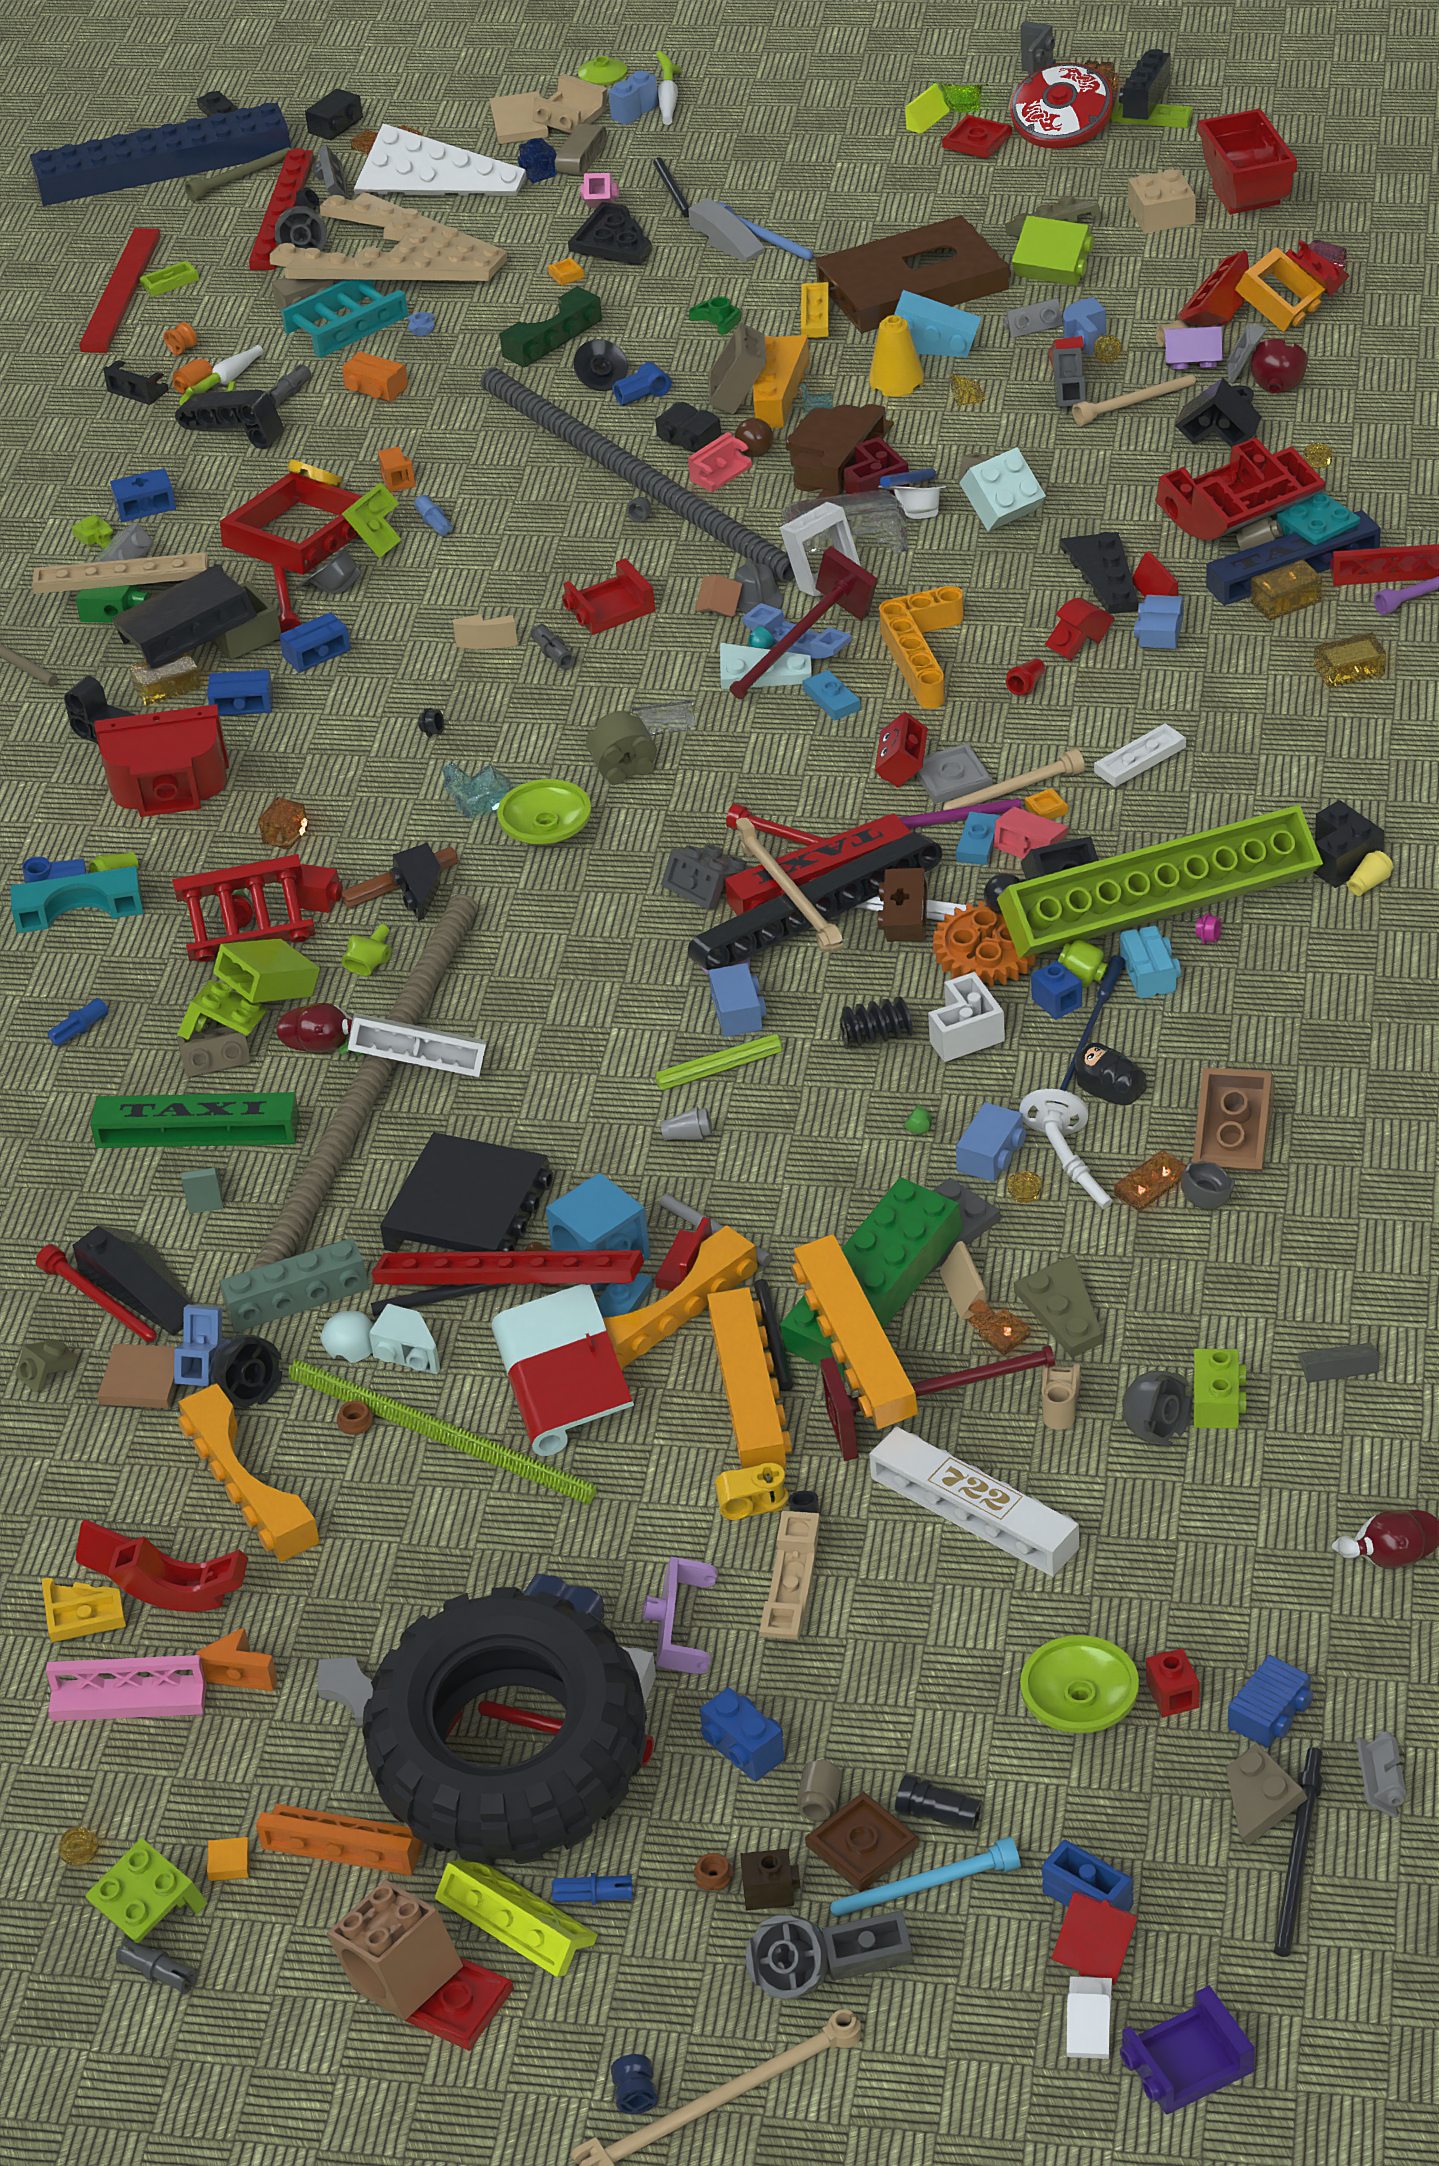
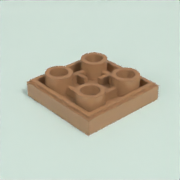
(138, 1376)

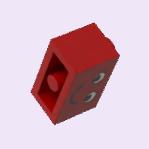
(901, 749)

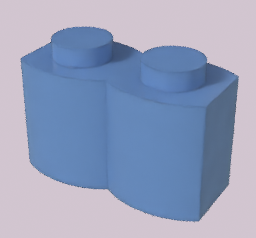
(633, 97)
(1159, 621)

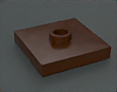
(862, 1841)

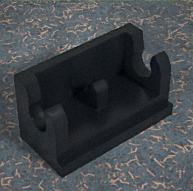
(133, 385)

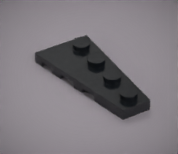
(1104, 568)

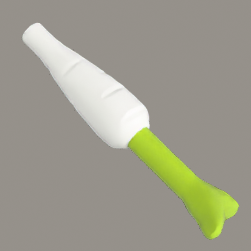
(667, 89)
(224, 372)

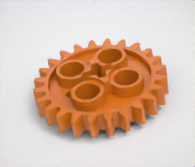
(978, 943)

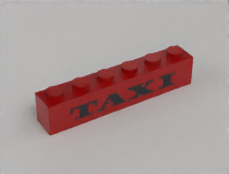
(757, 886)

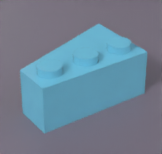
(936, 326)

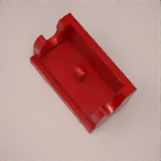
(1323, 271)

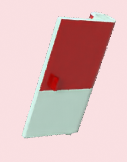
(560, 1365)

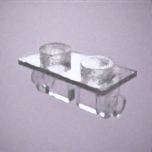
(675, 713)

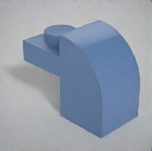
(1087, 320)
(200, 1339)

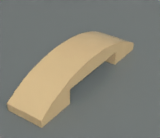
(792, 1576)

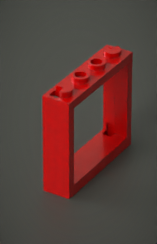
(242, 527)

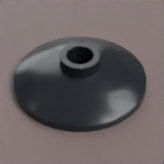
(603, 355)

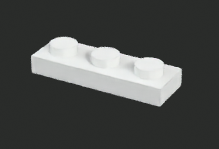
(1140, 755)

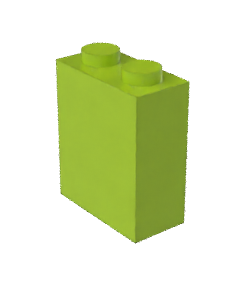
(1053, 250)
(266, 970)

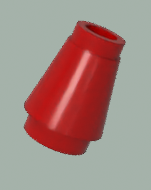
(1024, 677)

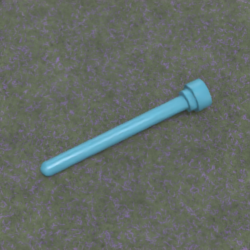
(1000, 1857)

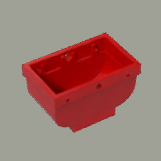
(1246, 160)
(164, 762)

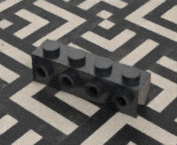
(1145, 85)

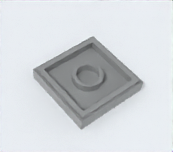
(953, 774)

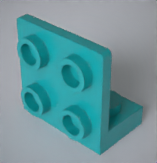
(1317, 519)

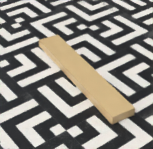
(119, 572)

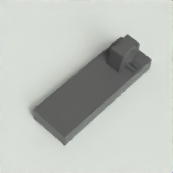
(331, 170)

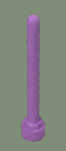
(1388, 600)

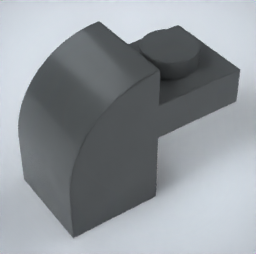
(1068, 377)

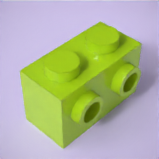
(1217, 1388)

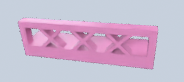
(128, 1693)

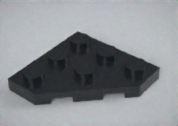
(611, 235)

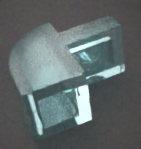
(476, 795)

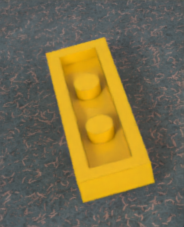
(815, 310)

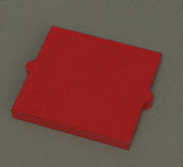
(1094, 1937)

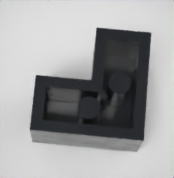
(1219, 410)
(1343, 841)

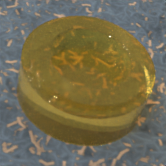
(1318, 455)

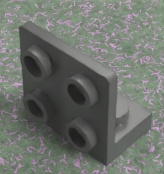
(1036, 46)
(700, 873)

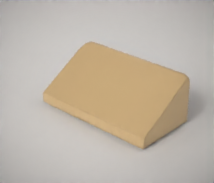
(962, 1280)

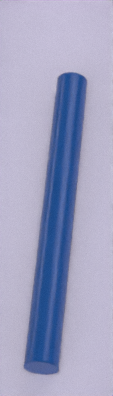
(907, 477)

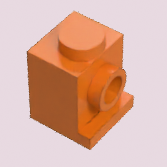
(396, 469)

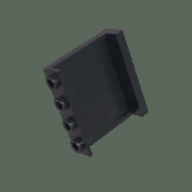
(185, 616)
(467, 1196)

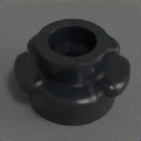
(307, 197)
(431, 722)

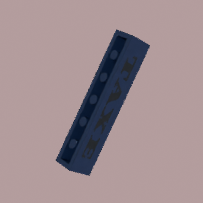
(1231, 576)

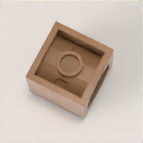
(395, 1949)

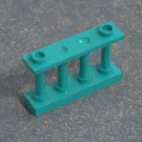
(350, 327)

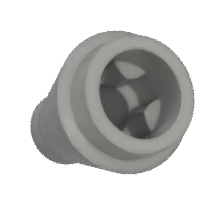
(688, 1125)

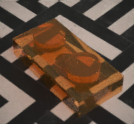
(1150, 1180)

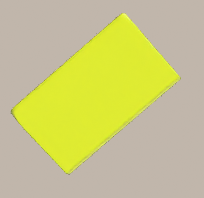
(925, 110)

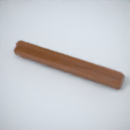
(383, 884)

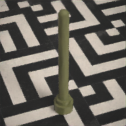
(197, 188)

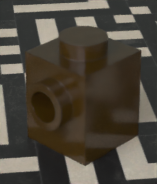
(769, 1879)

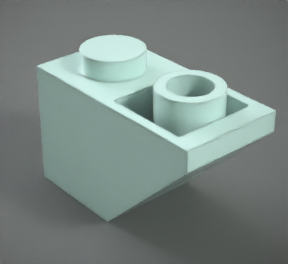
(404, 1339)

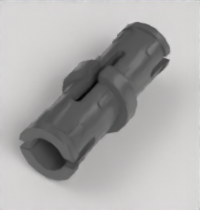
(289, 384)
(545, 638)
(156, 1965)

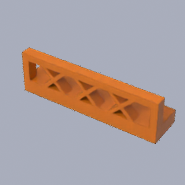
(339, 1839)

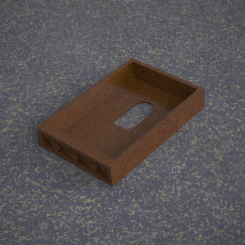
(872, 276)

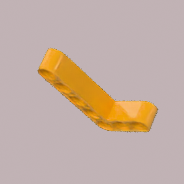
(901, 628)

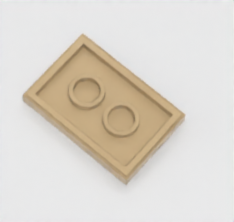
(514, 118)

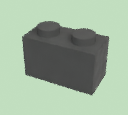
(868, 1945)

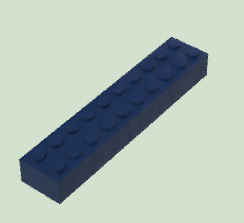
(159, 153)

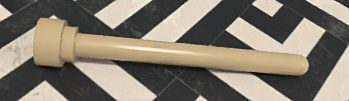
(1086, 412)
(1069, 763)

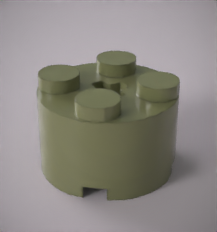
(621, 747)

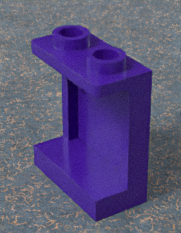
(1189, 2053)

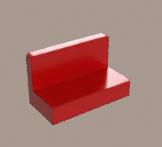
(682, 1256)

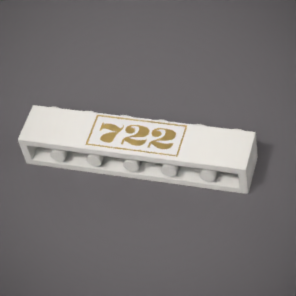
(975, 1501)

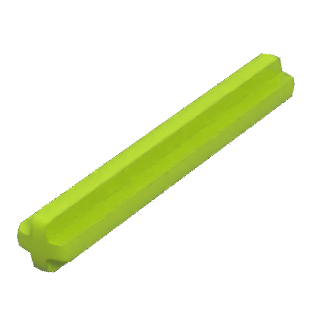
(718, 1062)

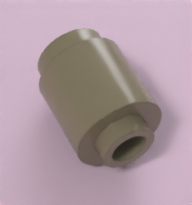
(1259, 533)
(819, 1790)

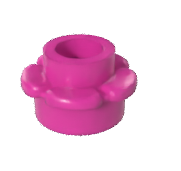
(1208, 928)

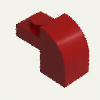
(1077, 622)

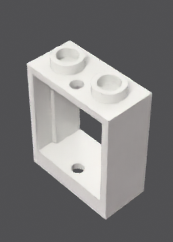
(808, 525)

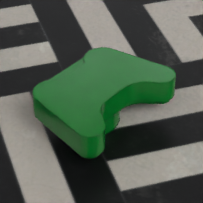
(717, 311)

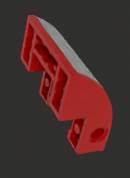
(1239, 493)

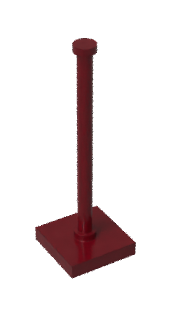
(841, 583)
(842, 1407)

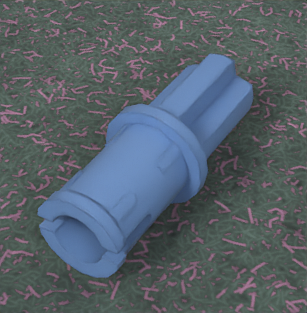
(432, 514)

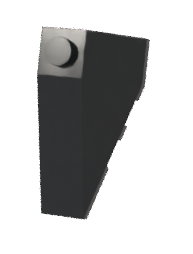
(133, 1274)

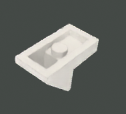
(1089, 2017)

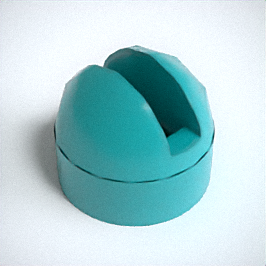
(760, 638)

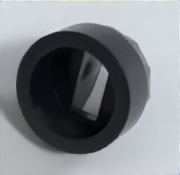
(804, 1502)

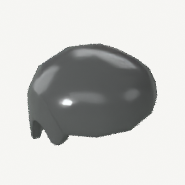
(1206, 1185)

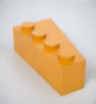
(780, 378)

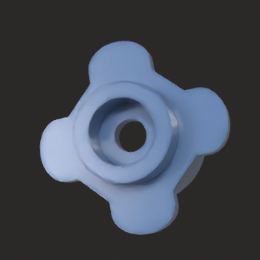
(421, 323)

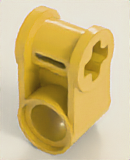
(748, 1493)

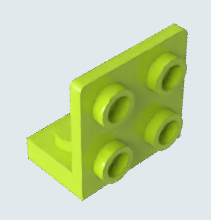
(222, 1004)
(142, 1891)

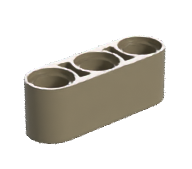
(581, 149)

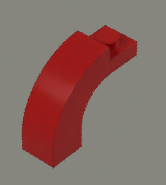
(172, 1583)

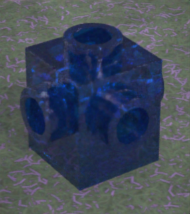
(537, 159)

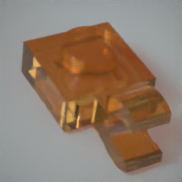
(998, 1329)

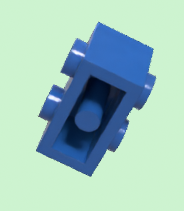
(742, 1733)

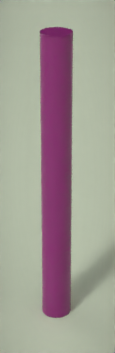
(959, 813)

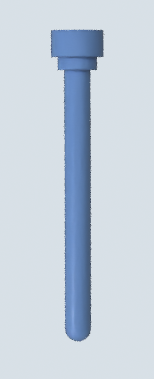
(773, 238)

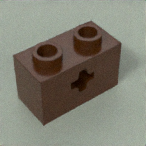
(904, 904)

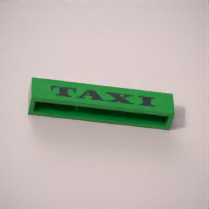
(195, 1120)

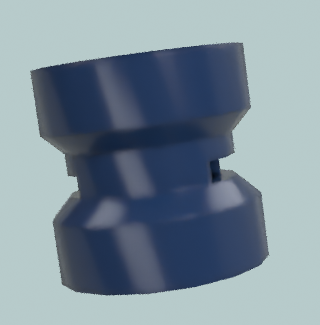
(634, 2086)

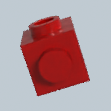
(318, 888)
(1172, 1682)

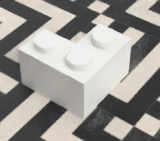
(968, 1021)

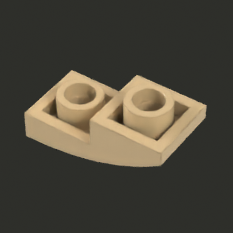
(475, 633)

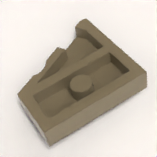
(1261, 1793)

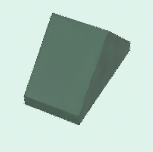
(202, 1190)

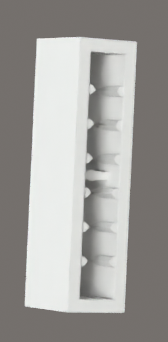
(416, 1045)

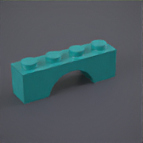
(41, 902)

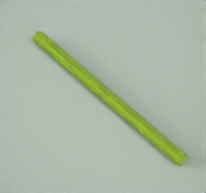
(444, 1433)

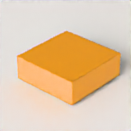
(566, 271)
(1046, 804)
(228, 1859)

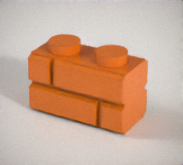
(375, 376)

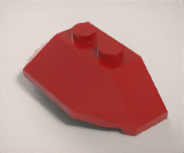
(1216, 297)

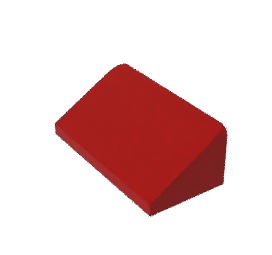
(1154, 578)
(97, 1546)

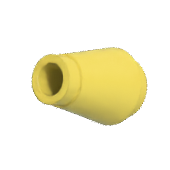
(1372, 871)

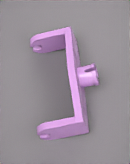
(662, 1611)

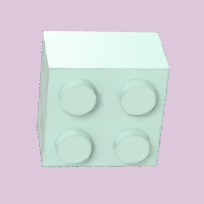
(1002, 489)

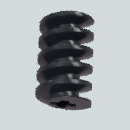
(875, 1021)

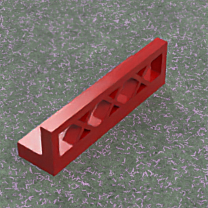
(1385, 565)

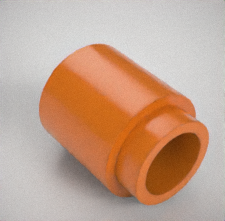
(191, 374)

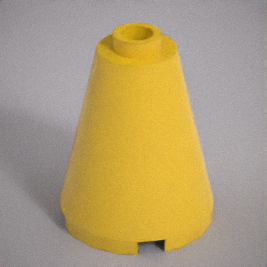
(895, 359)

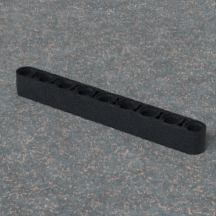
(829, 894)

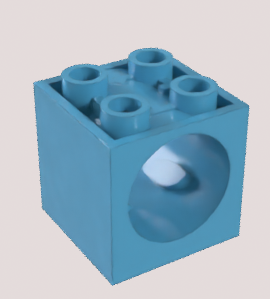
(596, 1219)

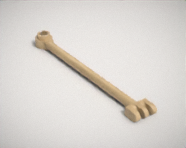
(829, 934)
(593, 2154)

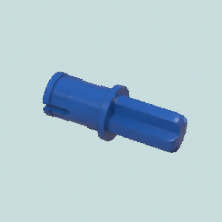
(78, 1022)
(592, 1889)

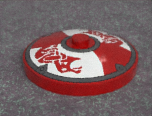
(1061, 105)

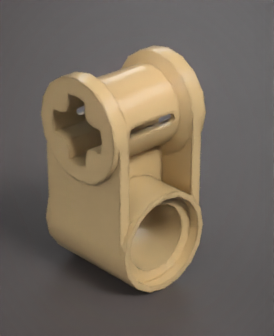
(1060, 1395)

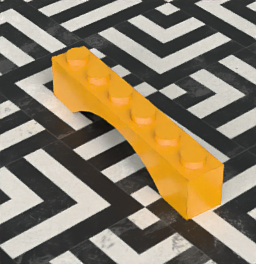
(721, 1265)
(279, 1516)

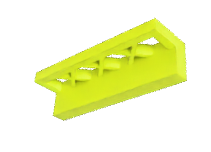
(513, 1915)

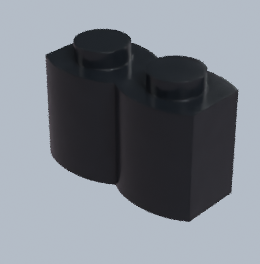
(688, 426)

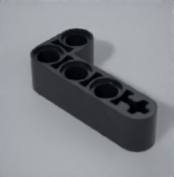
(233, 409)
(87, 704)

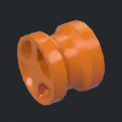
(180, 338)

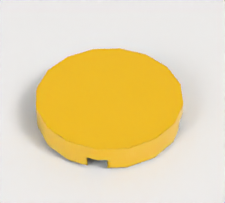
(314, 473)

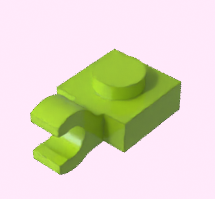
(92, 531)

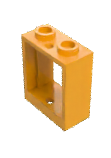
(1272, 304)

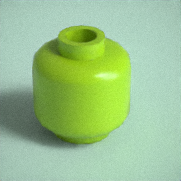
(1084, 961)

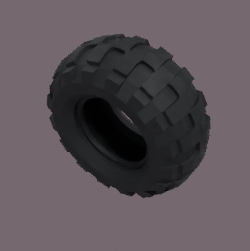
(522, 1805)

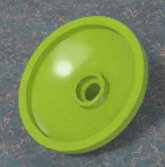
(544, 811)
(1079, 1684)

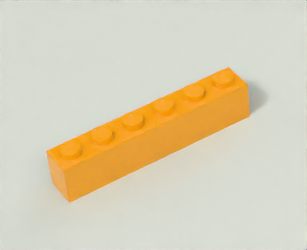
(854, 1332)
(747, 1380)

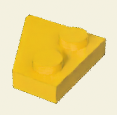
(81, 1609)

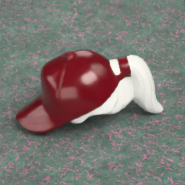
(315, 1028)
(1393, 1539)

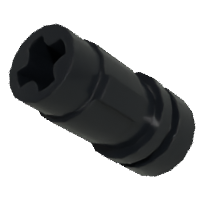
(937, 1803)

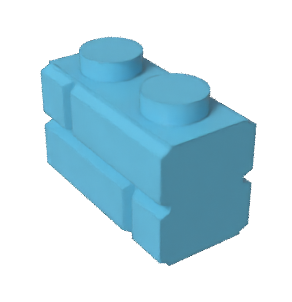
(1149, 961)

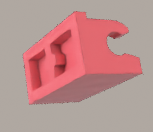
(718, 462)
(1021, 831)

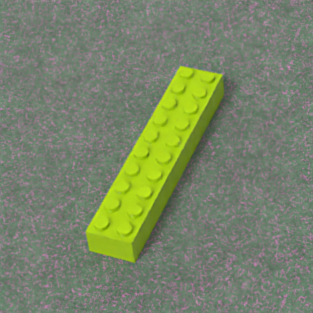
(1159, 881)

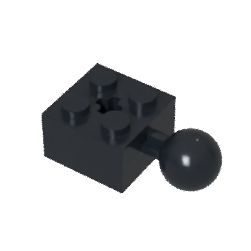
(1042, 862)

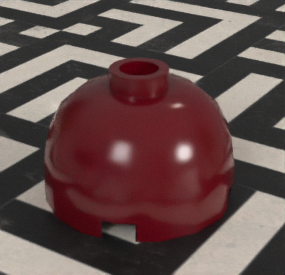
(1278, 366)

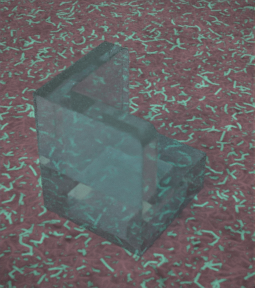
(814, 401)

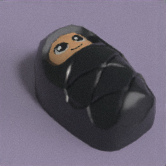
(1109, 1074)

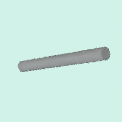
(695, 1217)

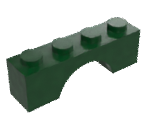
(528, 342)

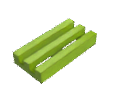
(169, 278)

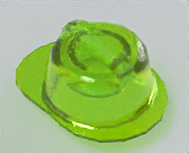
(961, 97)

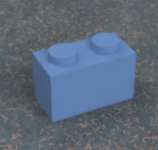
(736, 999)
(990, 1142)

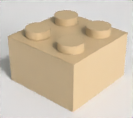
(1161, 201)

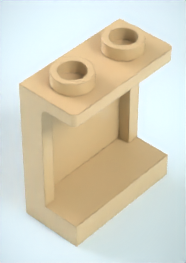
(571, 104)

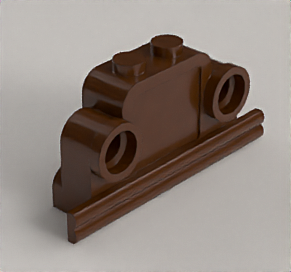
(827, 442)

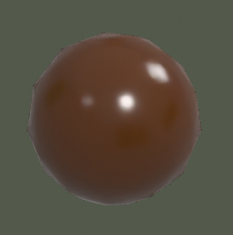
(756, 435)

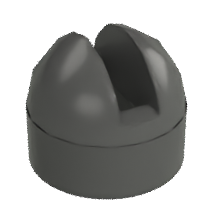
(641, 512)

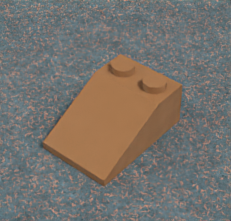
(1234, 1118)

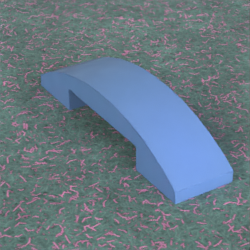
(810, 643)

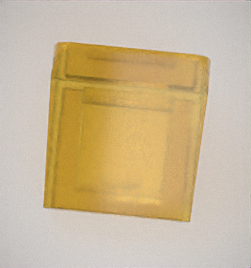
(966, 390)

